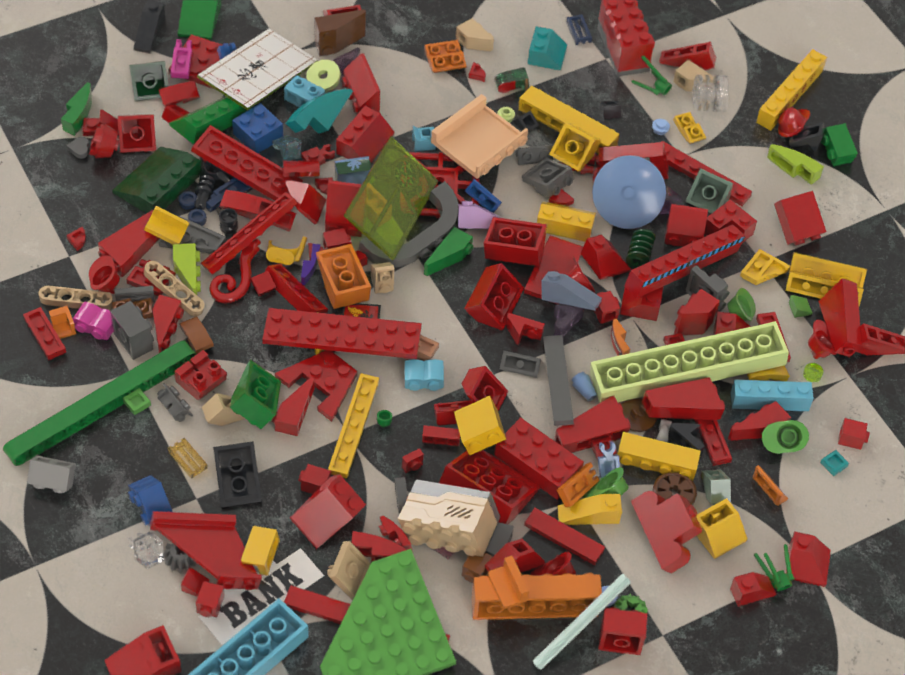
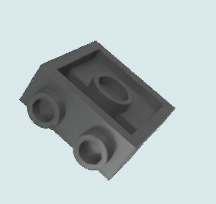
(549, 177)
(713, 285)

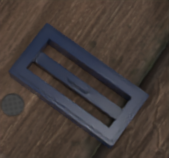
(581, 38)

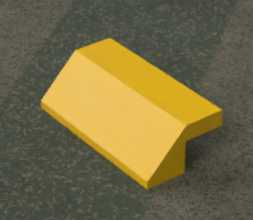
(817, 276)

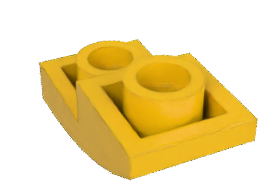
(688, 128)
(777, 373)

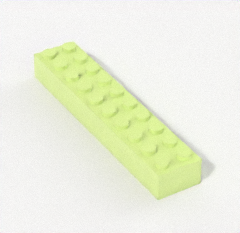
(710, 356)

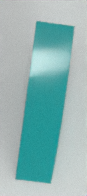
(319, 111)

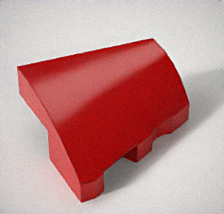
(301, 168)

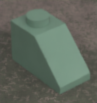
(716, 486)

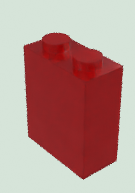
(800, 218)

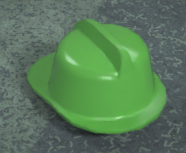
(742, 305)
(785, 436)
(610, 484)

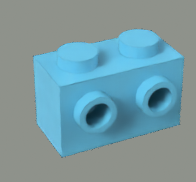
(300, 91)

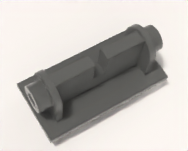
(533, 154)
(170, 396)

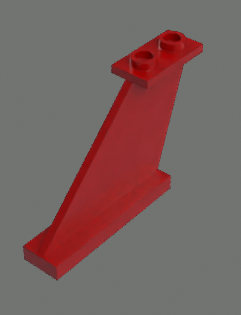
(211, 543)

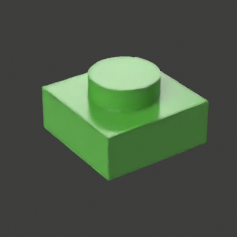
(137, 401)

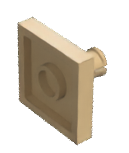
(349, 569)

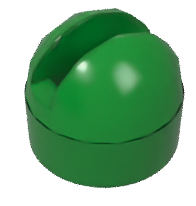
(384, 418)

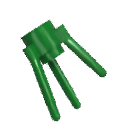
(661, 84)
(780, 579)

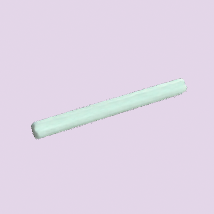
(581, 621)

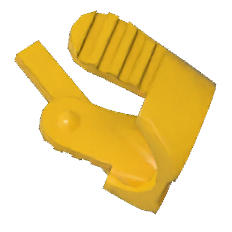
(285, 256)

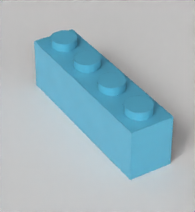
(757, 393)

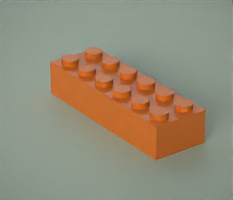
(547, 598)

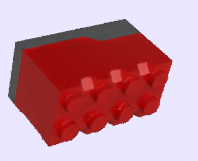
(625, 36)

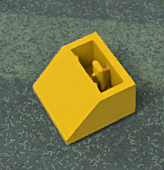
(721, 528)

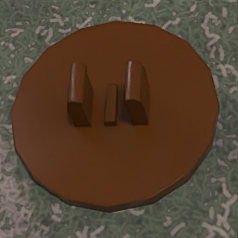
(637, 415)

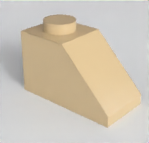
(218, 411)

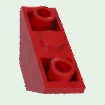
(522, 552)

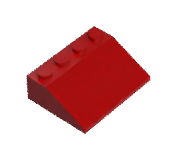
(486, 473)

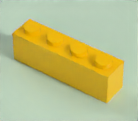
(657, 455)

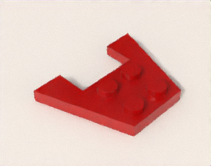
(331, 376)

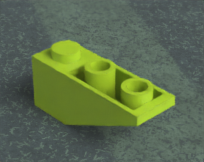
(185, 265)

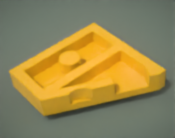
(763, 268)

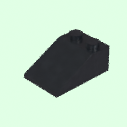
(237, 474)

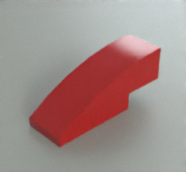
(375, 546)

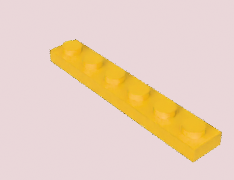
(353, 425)

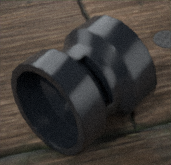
(228, 221)

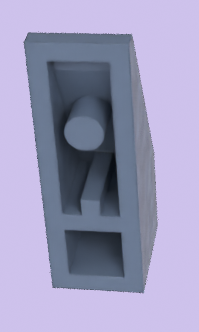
(567, 291)

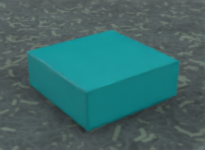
(834, 462)

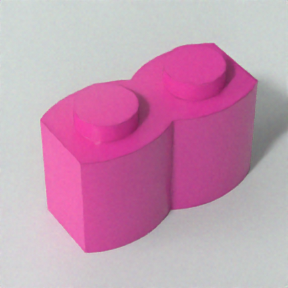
(94, 321)

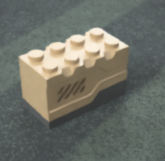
(449, 517)

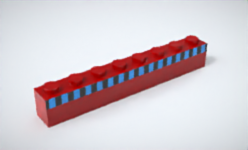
(681, 261)

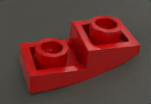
(180, 92)
(394, 533)

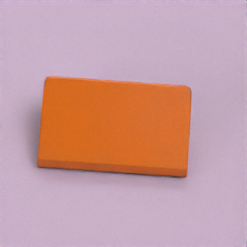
(769, 486)

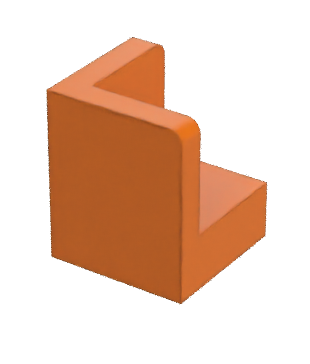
(62, 322)

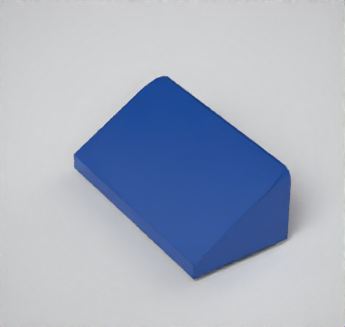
(483, 196)

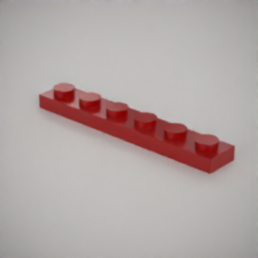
(691, 167)
(248, 233)

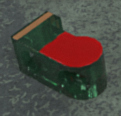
(512, 80)

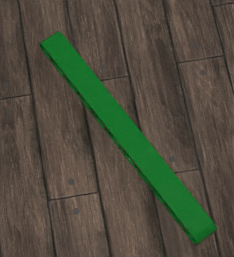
(97, 404)

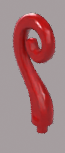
(245, 259)

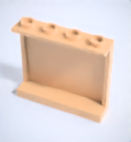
(477, 137)

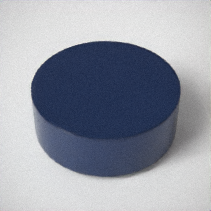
(187, 200)
(198, 216)

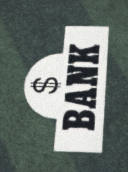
(243, 605)

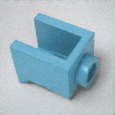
(422, 139)

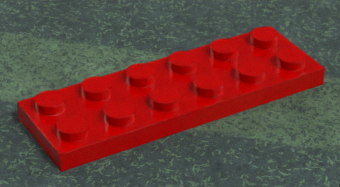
(242, 163)

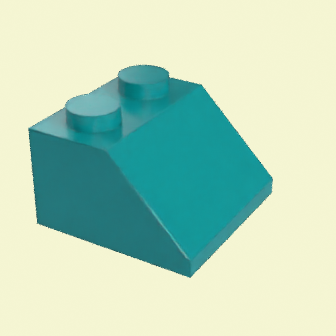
(547, 49)

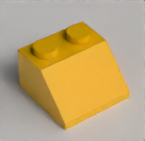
(574, 146)

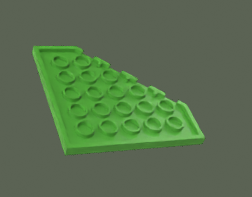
(390, 625)

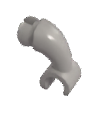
(664, 430)

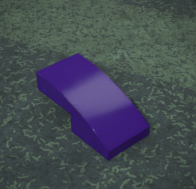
(309, 266)

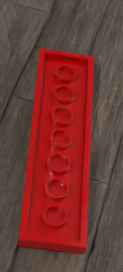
(342, 333)

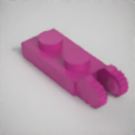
(181, 60)

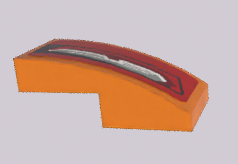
(618, 338)

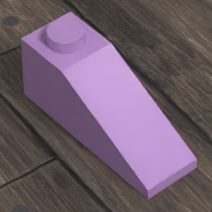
(474, 216)

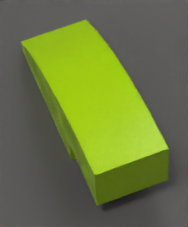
(795, 163)

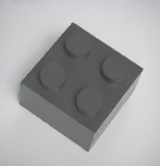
(132, 329)

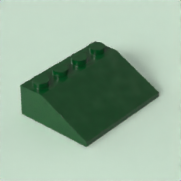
(159, 179)

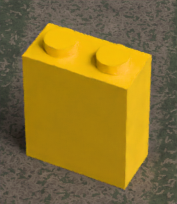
(479, 425)

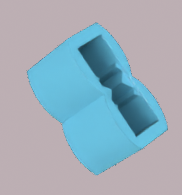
(424, 374)

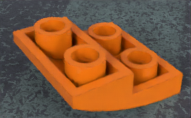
(445, 56)

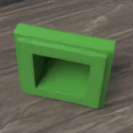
(799, 306)

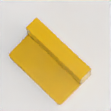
(166, 226)
(261, 548)

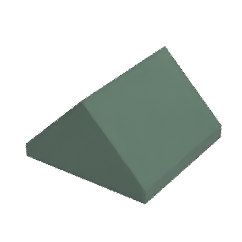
(709, 191)

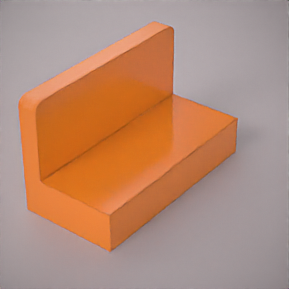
(509, 583)

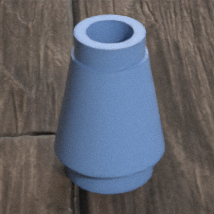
(584, 386)

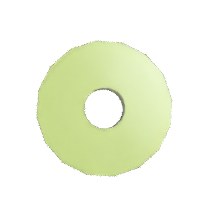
(324, 67)

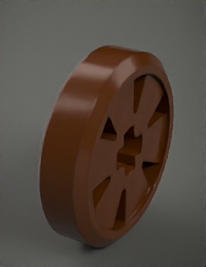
(674, 481)

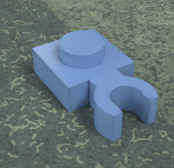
(608, 461)

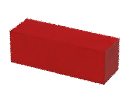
(441, 435)

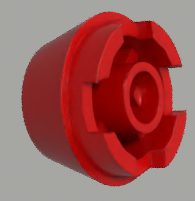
(103, 141)

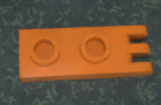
(578, 485)

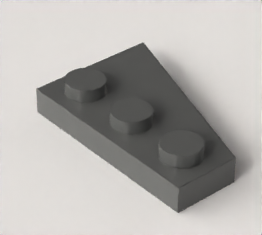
(205, 239)

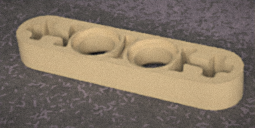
(176, 286)
(74, 301)

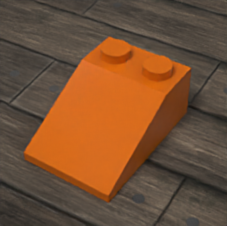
(343, 276)

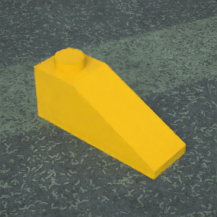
(592, 510)

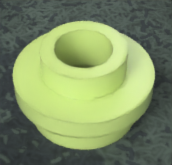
(506, 113)

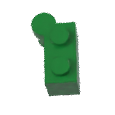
(839, 144)

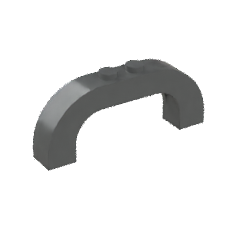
(420, 246)

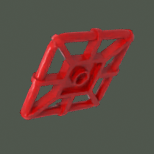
(442, 174)

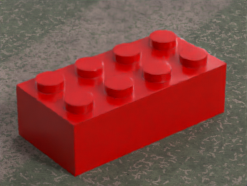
(537, 457)

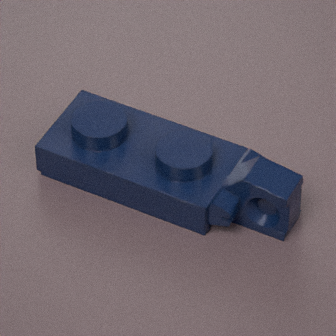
(216, 197)

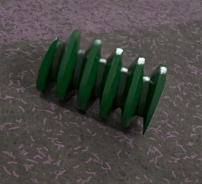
(640, 248)

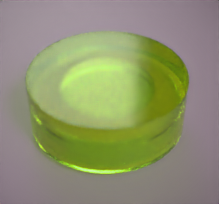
(813, 372)

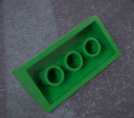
(217, 114)

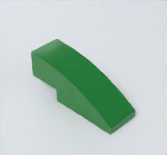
(77, 110)

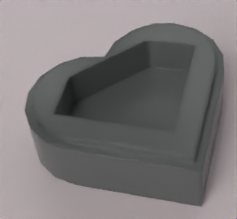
(79, 147)

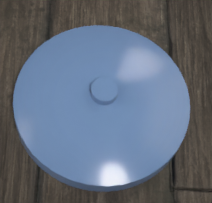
(629, 192)

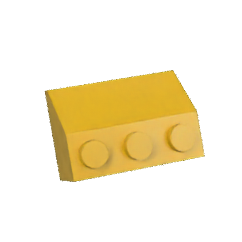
(566, 221)

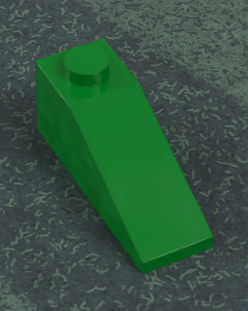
(450, 251)

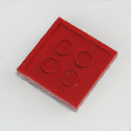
(203, 56)

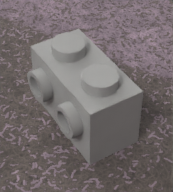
(51, 474)

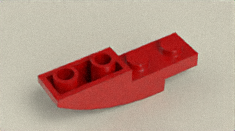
(251, 206)

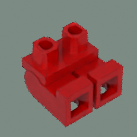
(200, 375)

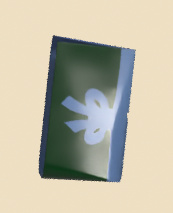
(352, 170)

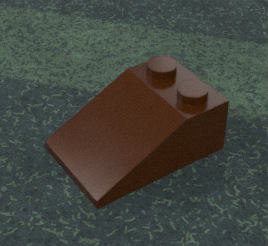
(338, 31)

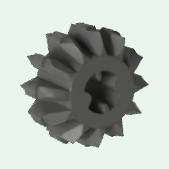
(177, 558)

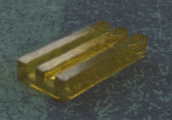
(179, 446)

